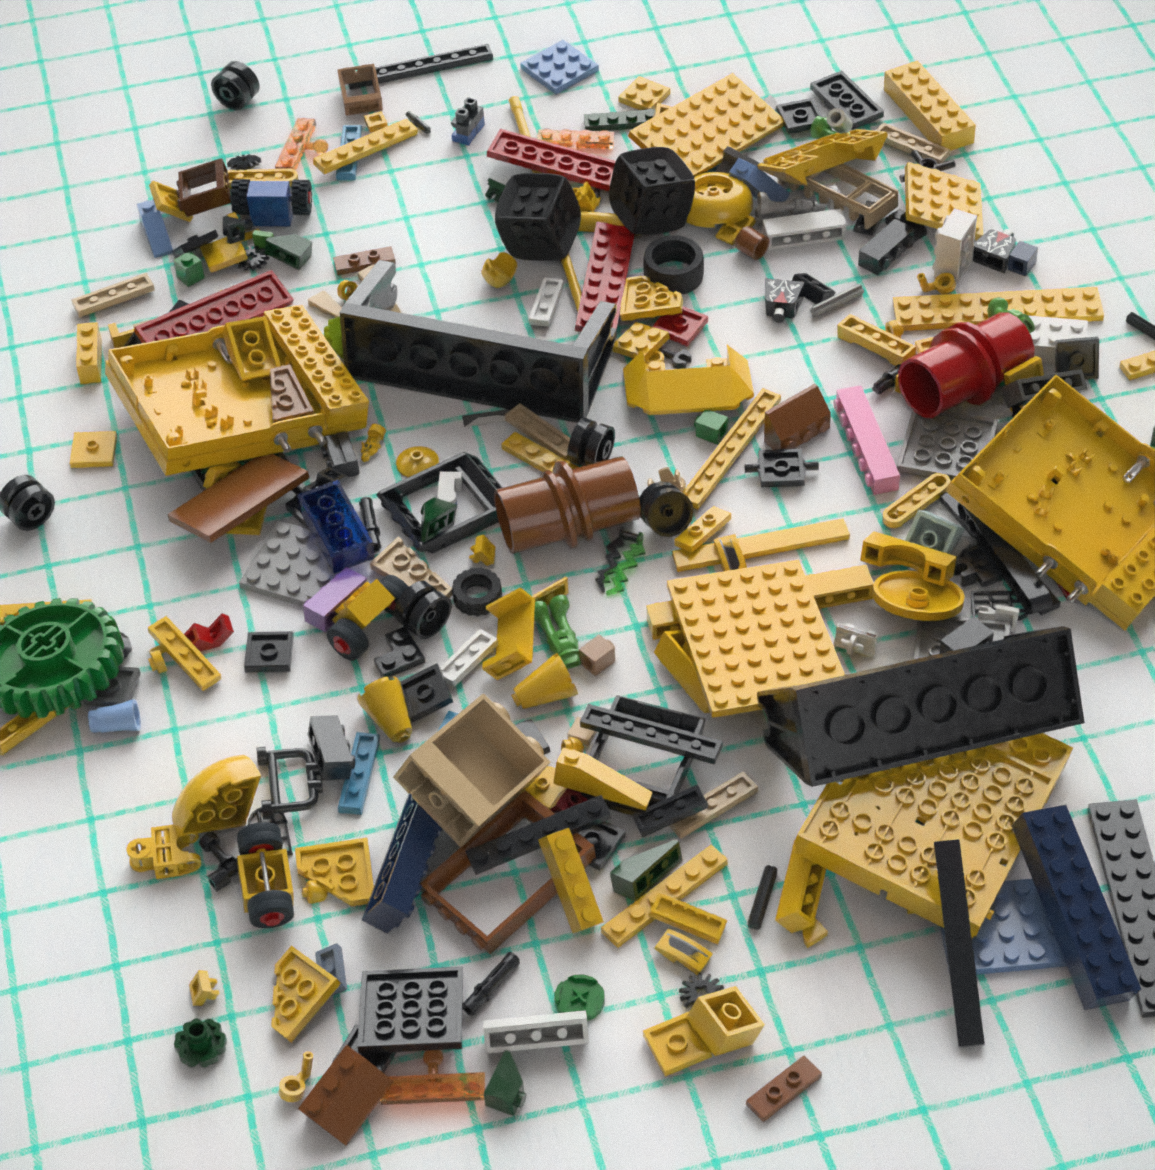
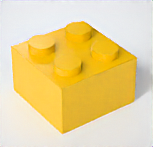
(725, 1021)

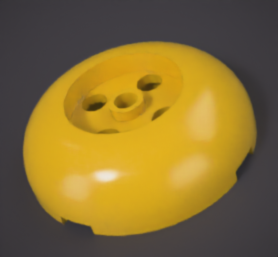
(719, 200)

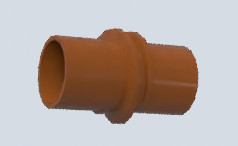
(567, 504)

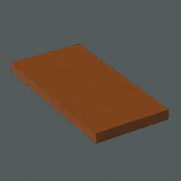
(238, 496)

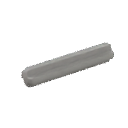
(836, 300)

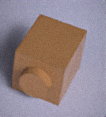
(597, 655)

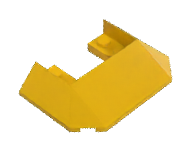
(823, 154)
(688, 390)

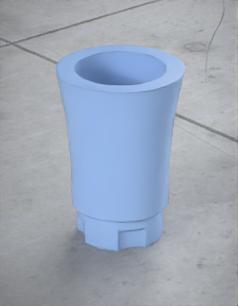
(115, 718)

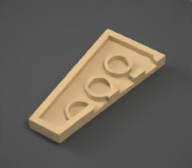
(404, 564)

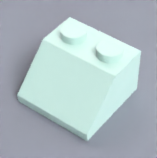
(934, 532)

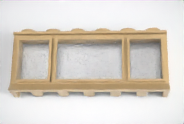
(851, 189)

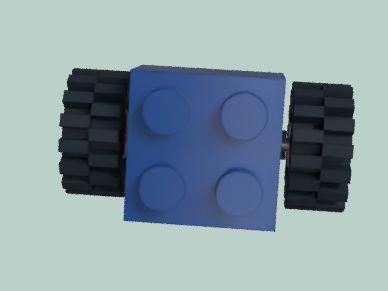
(271, 201)

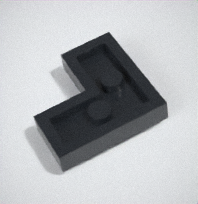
(404, 654)

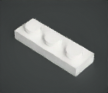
(546, 302)
(468, 657)

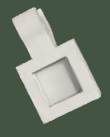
(1002, 613)

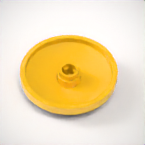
(916, 599)

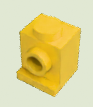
(585, 197)

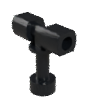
(228, 864)

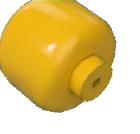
(314, 892)

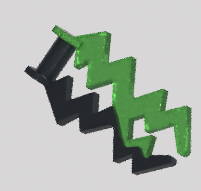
(637, 550)

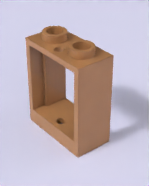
(360, 103)

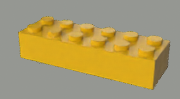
(929, 106)

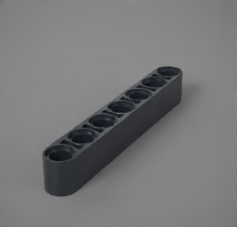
(1012, 564)

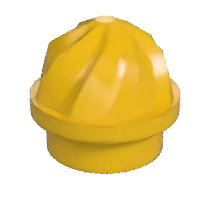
(572, 743)

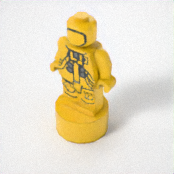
(370, 447)

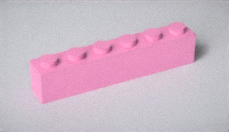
(866, 440)

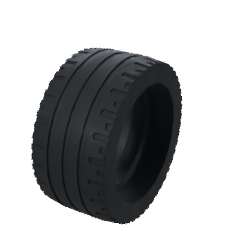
(674, 249)

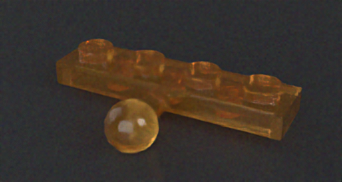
(578, 139)
(299, 142)
(435, 1086)

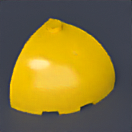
(217, 797)

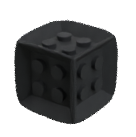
(651, 190)
(538, 216)

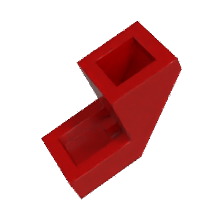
(210, 637)

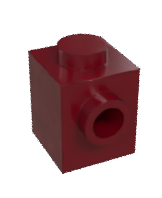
(567, 799)

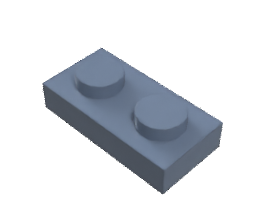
(332, 961)

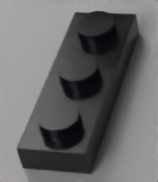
(670, 811)

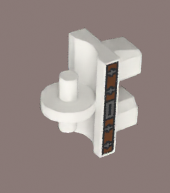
(855, 640)

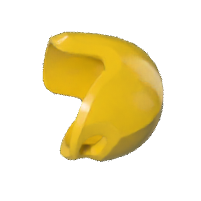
(500, 270)

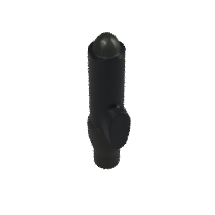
(415, 120)

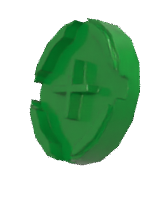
(580, 994)

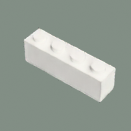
(805, 229)
(535, 1032)

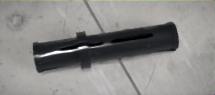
(369, 521)
(484, 990)

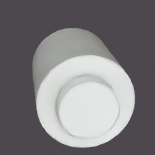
(839, 120)

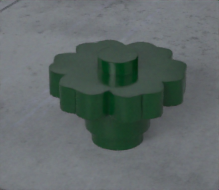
(200, 1042)

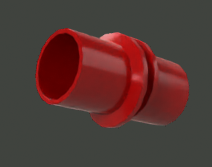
(964, 364)

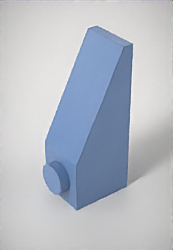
(758, 181)
(154, 228)

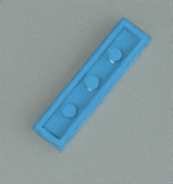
(349, 134)
(356, 788)

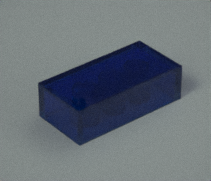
(336, 526)

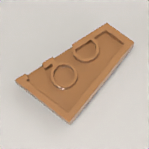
(287, 395)

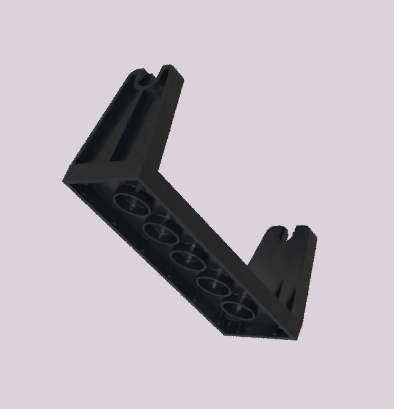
(470, 360)
(925, 707)

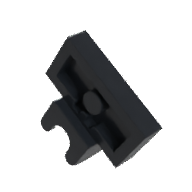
(977, 565)

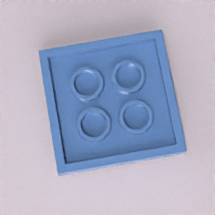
(559, 67)

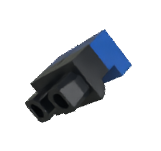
(468, 122)

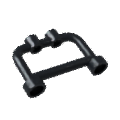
(314, 785)

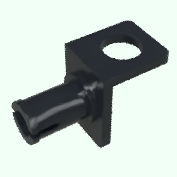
(236, 228)

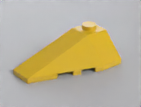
(592, 777)

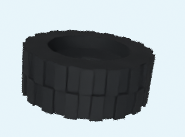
(472, 578)

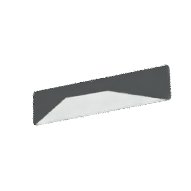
(484, 418)

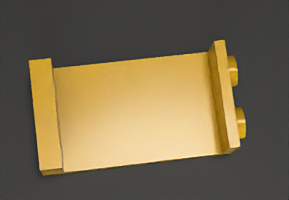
(514, 633)

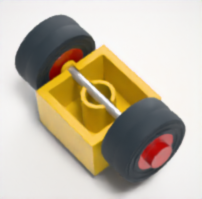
(359, 610)
(264, 875)

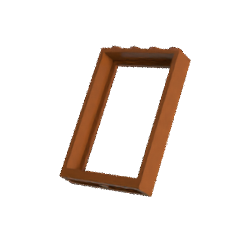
(522, 807)

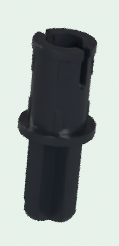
(888, 380)

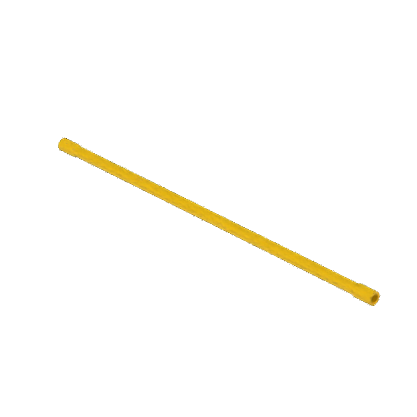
(517, 110)

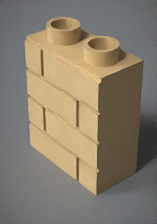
(472, 769)

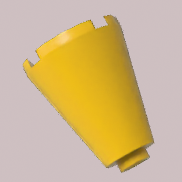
(545, 685)
(387, 708)

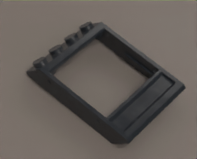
(476, 479)
(659, 715)

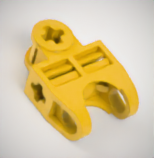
(153, 854)

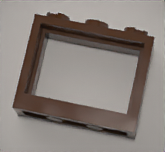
(200, 176)

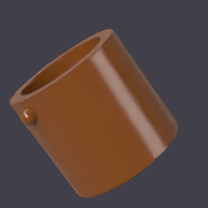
(752, 243)

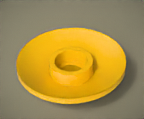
(416, 460)

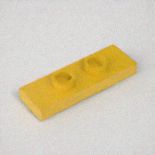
(702, 529)
(687, 918)

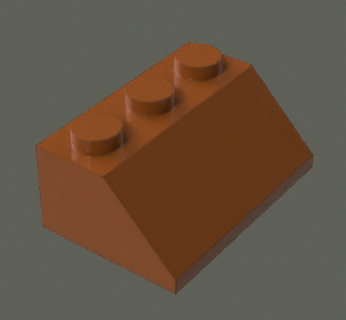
(796, 419)
(345, 1095)

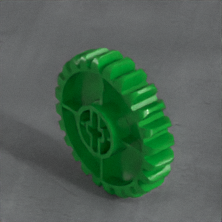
(57, 656)

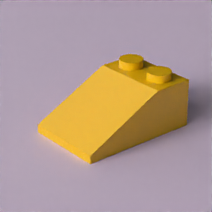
(251, 347)

